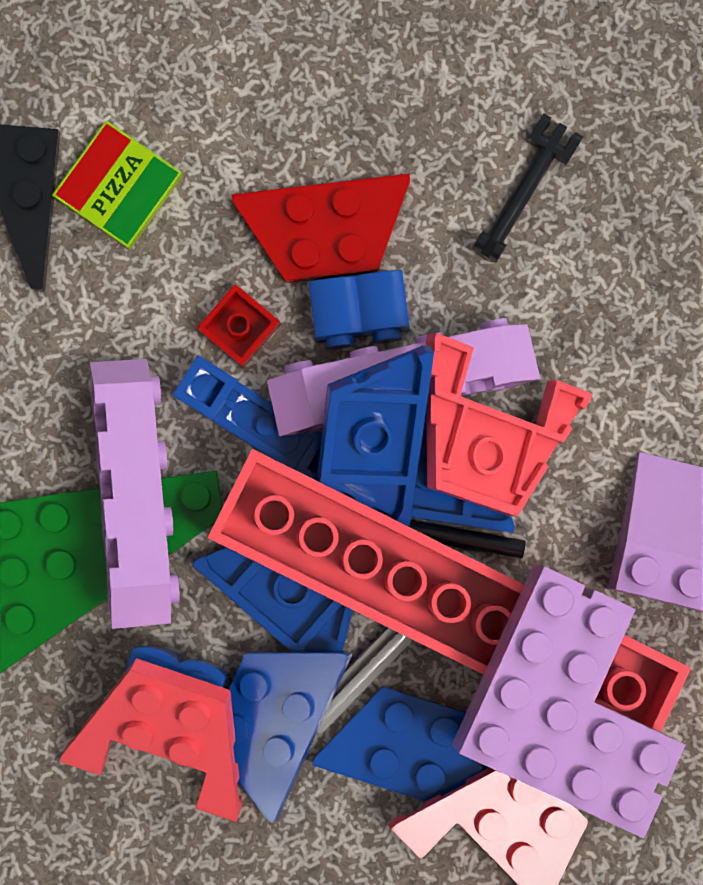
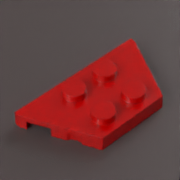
(326, 226)

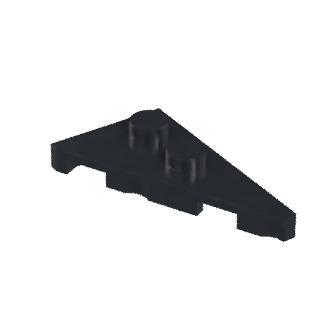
(26, 193)

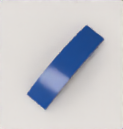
(246, 416)

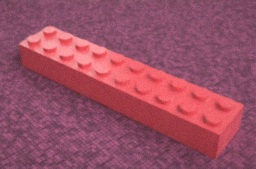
(407, 579)

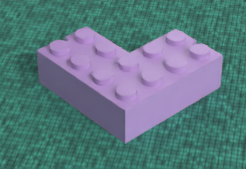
(540, 712)

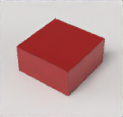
(239, 326)

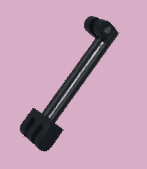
(492, 244)

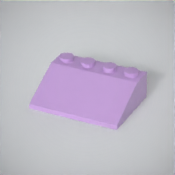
(662, 534)

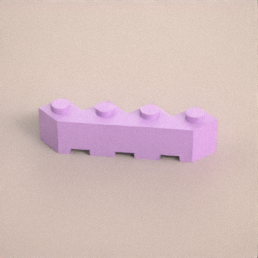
(499, 361)
(132, 494)

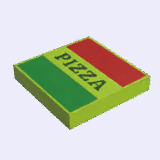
(117, 185)

